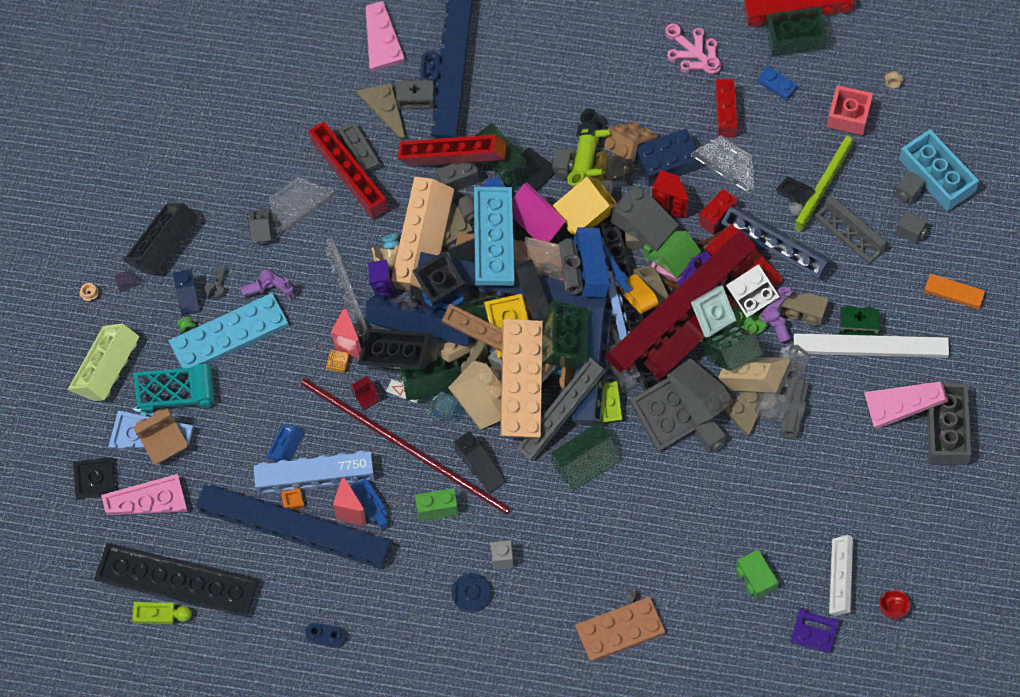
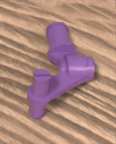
(267, 280)
(772, 316)

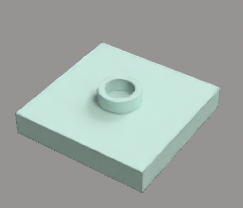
(713, 311)

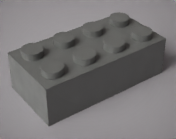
(950, 427)

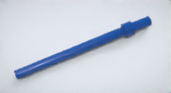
(620, 276)

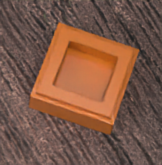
(293, 499)

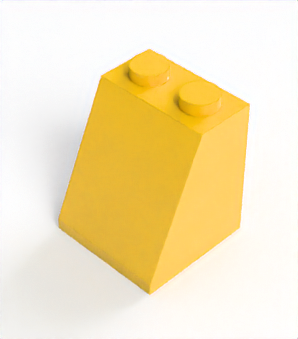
(585, 204)

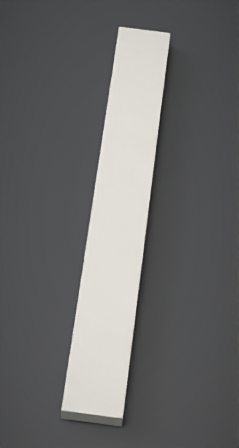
(873, 345)

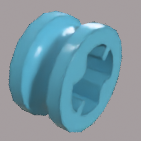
(390, 241)

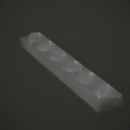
(344, 283)

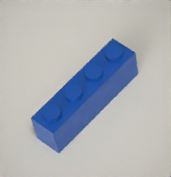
(592, 262)

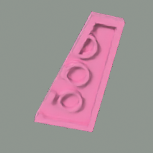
(150, 497)

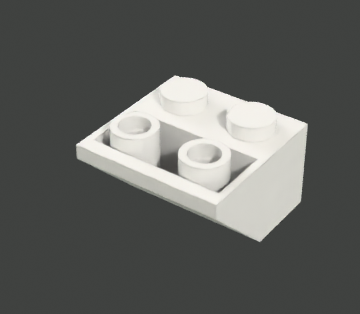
(752, 291)

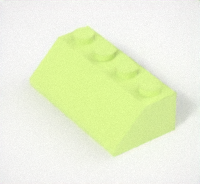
(104, 362)

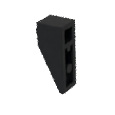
(478, 461)

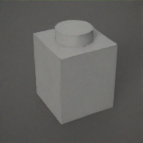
(501, 555)

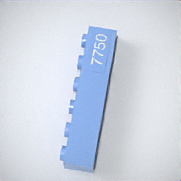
(313, 472)

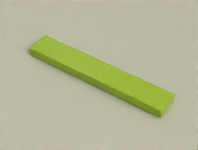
(823, 184)

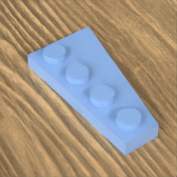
(616, 313)
(125, 437)

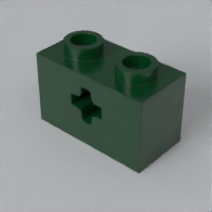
(867, 325)

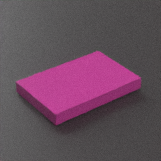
(536, 214)

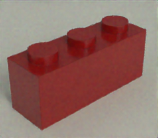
(725, 108)

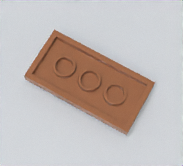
(620, 629)

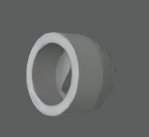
(795, 208)

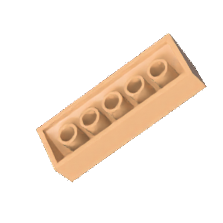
(422, 229)

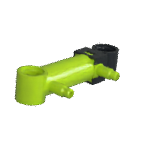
(589, 136)

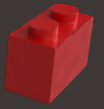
(713, 214)

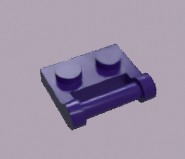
(811, 636)

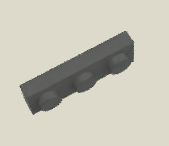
(358, 147)

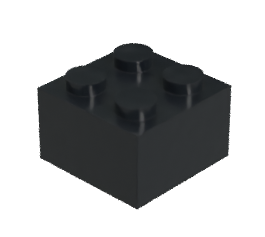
(439, 278)

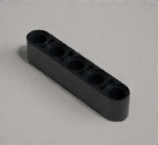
(532, 289)

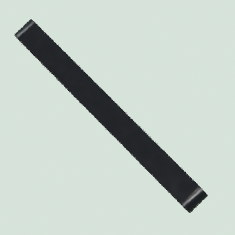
(617, 246)

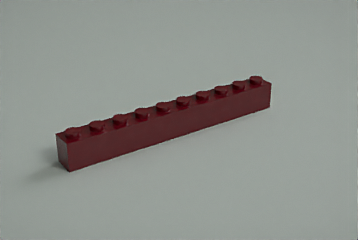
(677, 304)

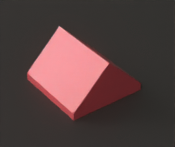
(345, 337)
(347, 505)

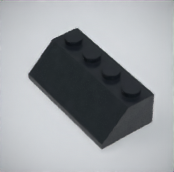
(161, 238)
(399, 349)

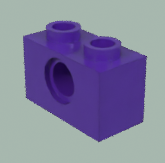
(380, 278)

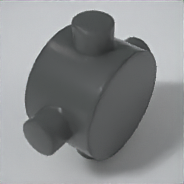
(631, 596)

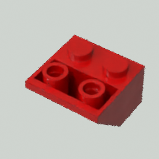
(670, 194)

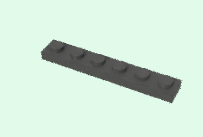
(563, 408)

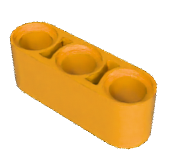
(641, 295)

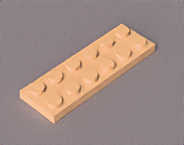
(521, 378)

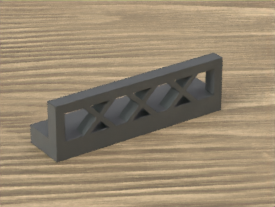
(855, 225)

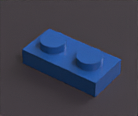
(777, 83)

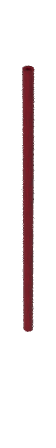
(405, 446)

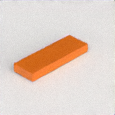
(954, 291)

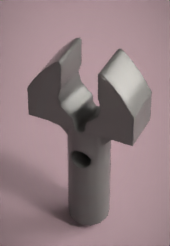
(216, 285)

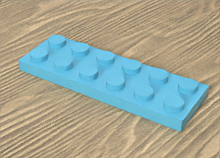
(493, 236)
(229, 332)

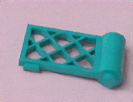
(200, 387)

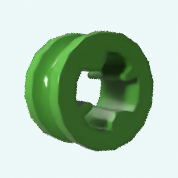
(186, 324)

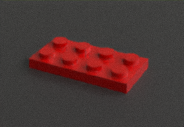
(754, 260)

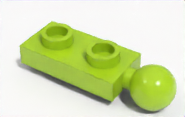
(159, 613)

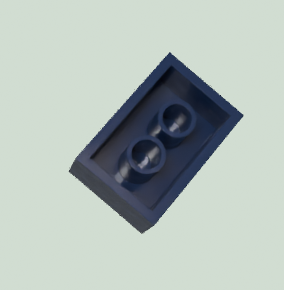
(667, 153)

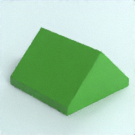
(675, 253)

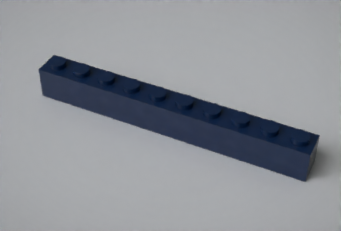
(452, 69)
(553, 288)
(293, 526)

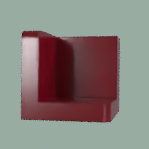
(365, 393)

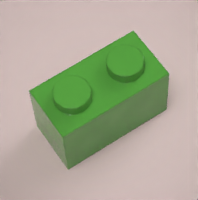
(436, 504)
(756, 575)

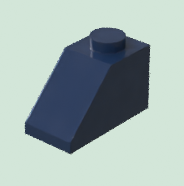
(186, 292)

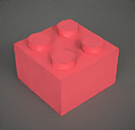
(849, 110)

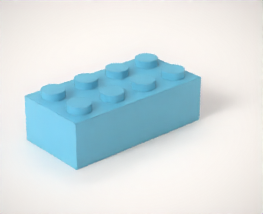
(937, 165)

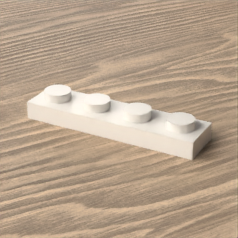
(841, 575)

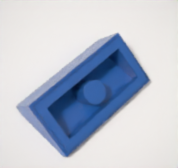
(285, 443)

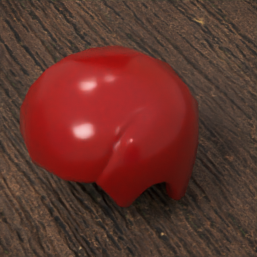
(894, 604)

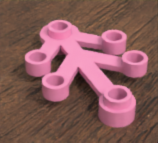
(693, 52)

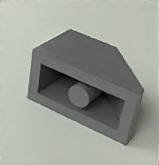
(260, 226)

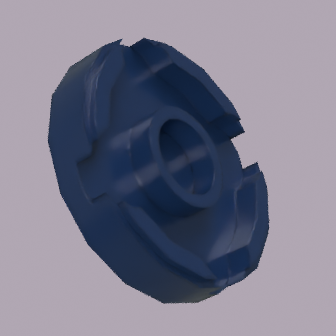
(471, 593)

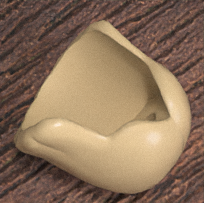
(388, 254)

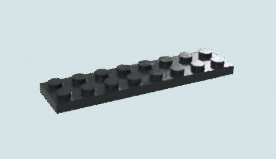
(176, 580)

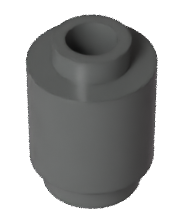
(466, 208)

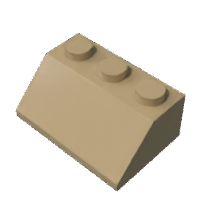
(757, 375)
(479, 394)

